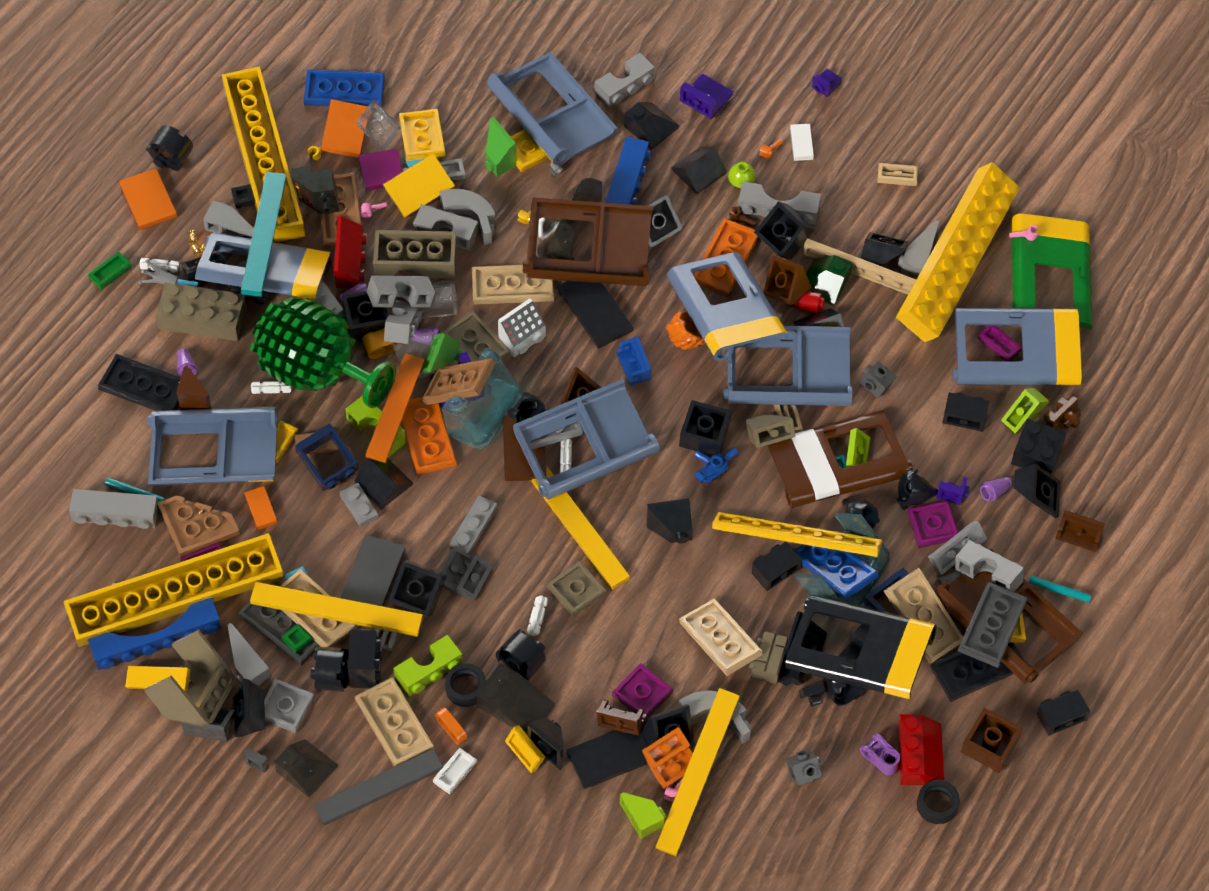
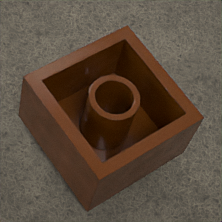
(991, 740)

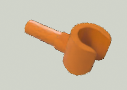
(767, 151)

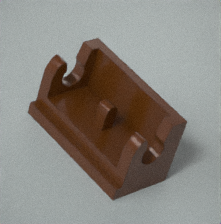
(1080, 531)
(620, 719)

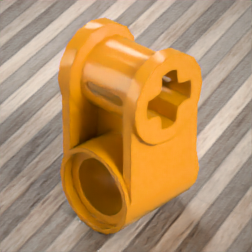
(375, 344)

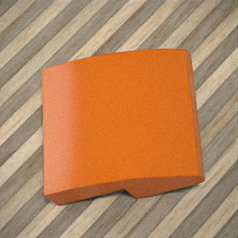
(669, 757)

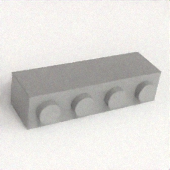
(113, 508)

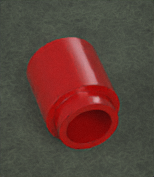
(810, 302)

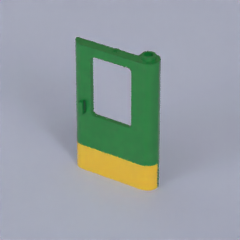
(1058, 244)

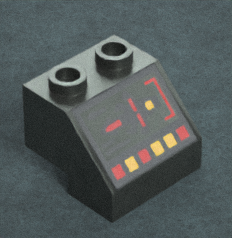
(316, 189)

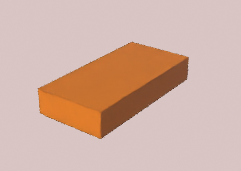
(260, 508)

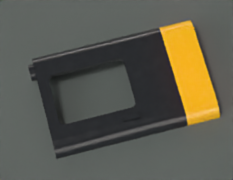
(888, 655)

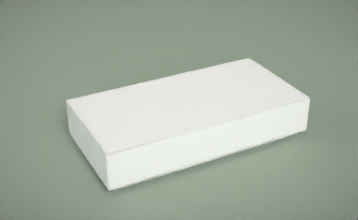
(801, 142)
(454, 771)

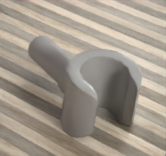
(556, 169)

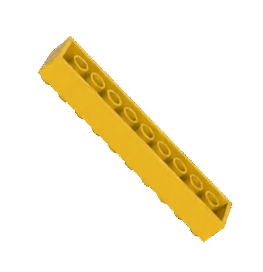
(261, 145)
(958, 252)
(173, 589)

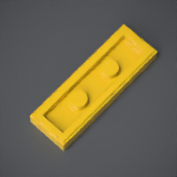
(144, 676)

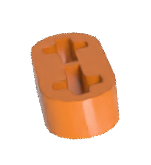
(451, 726)

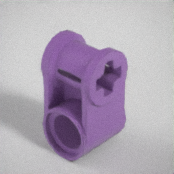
(879, 751)

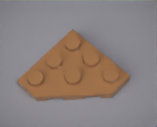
(195, 524)

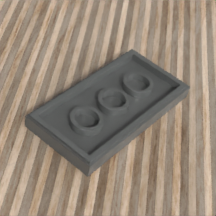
(373, 571)
(992, 624)
(273, 625)

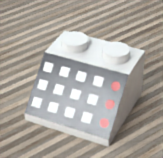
(521, 328)

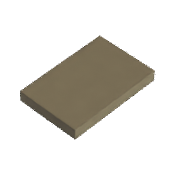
(475, 336)

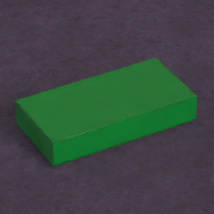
(110, 270)

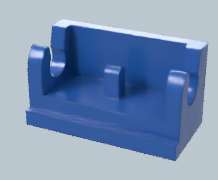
(634, 361)

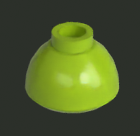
(741, 172)

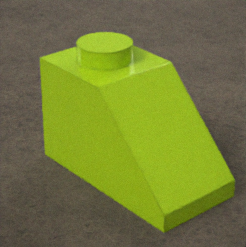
(1026, 407)
(642, 814)

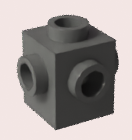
(877, 378)
(804, 767)

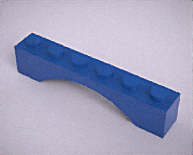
(114, 649)

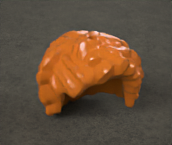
(684, 332)

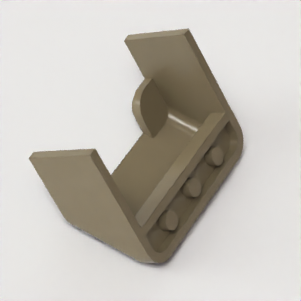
(207, 688)

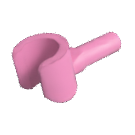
(367, 208)
(1029, 234)
(670, 793)

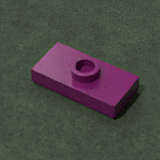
(999, 342)

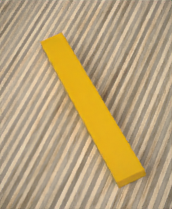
(797, 534)
(586, 537)
(336, 609)
(697, 772)

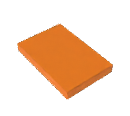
(341, 131)
(148, 199)

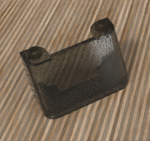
(559, 234)

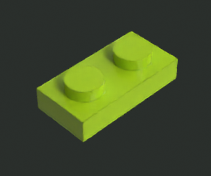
(857, 448)

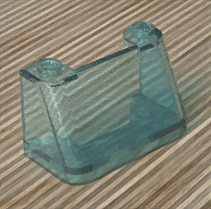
(481, 416)

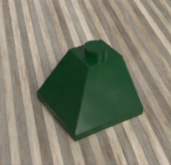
(829, 277)

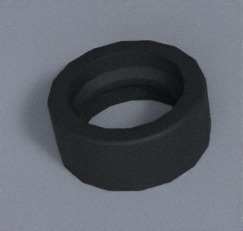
(460, 670)
(944, 787)

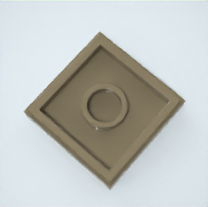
(576, 588)

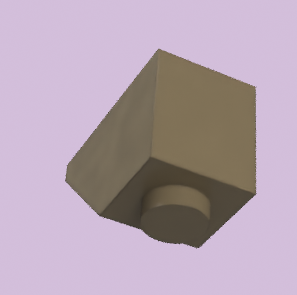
(769, 429)

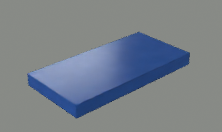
(343, 86)
(840, 569)

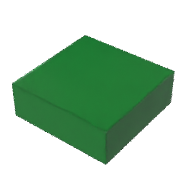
(297, 639)

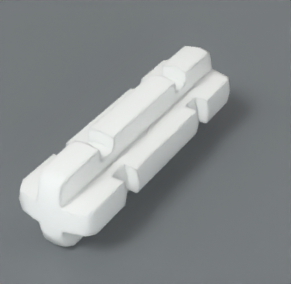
(164, 265)
(269, 387)
(565, 455)
(537, 615)

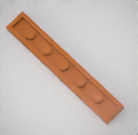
(395, 408)

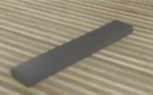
(378, 787)

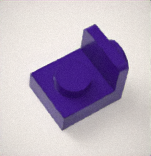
(826, 82)
(952, 493)

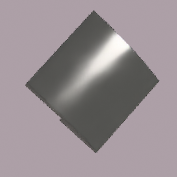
(465, 573)

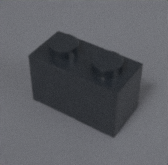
(965, 411)
(776, 565)
(1063, 712)

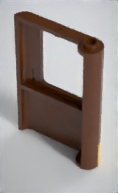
(963, 596)

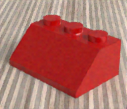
(349, 253)
(920, 749)

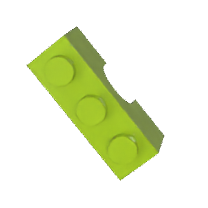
(362, 416)
(415, 677)

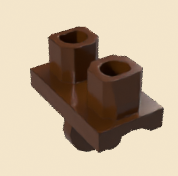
(1066, 416)

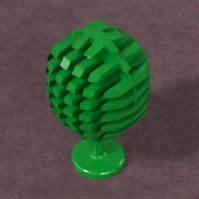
(311, 349)

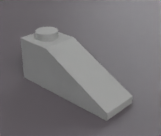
(226, 220)
(918, 252)
(246, 660)

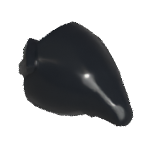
(526, 407)
(914, 490)
(862, 507)
(842, 693)

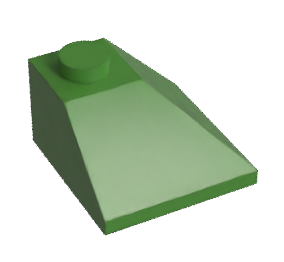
(499, 149)
(441, 353)

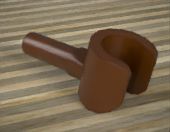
(737, 216)

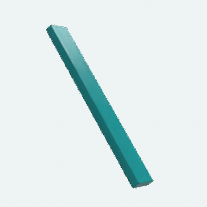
(263, 234)

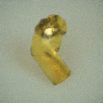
(193, 243)

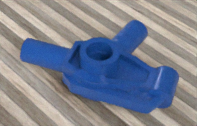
(714, 465)

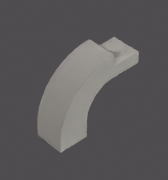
(471, 205)
(701, 704)

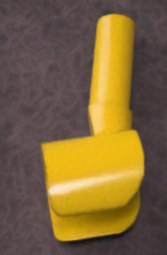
(313, 149)
(524, 217)

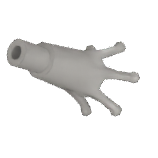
(158, 276)

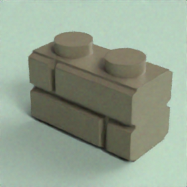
(770, 663)

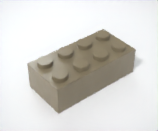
(415, 252)
(201, 311)

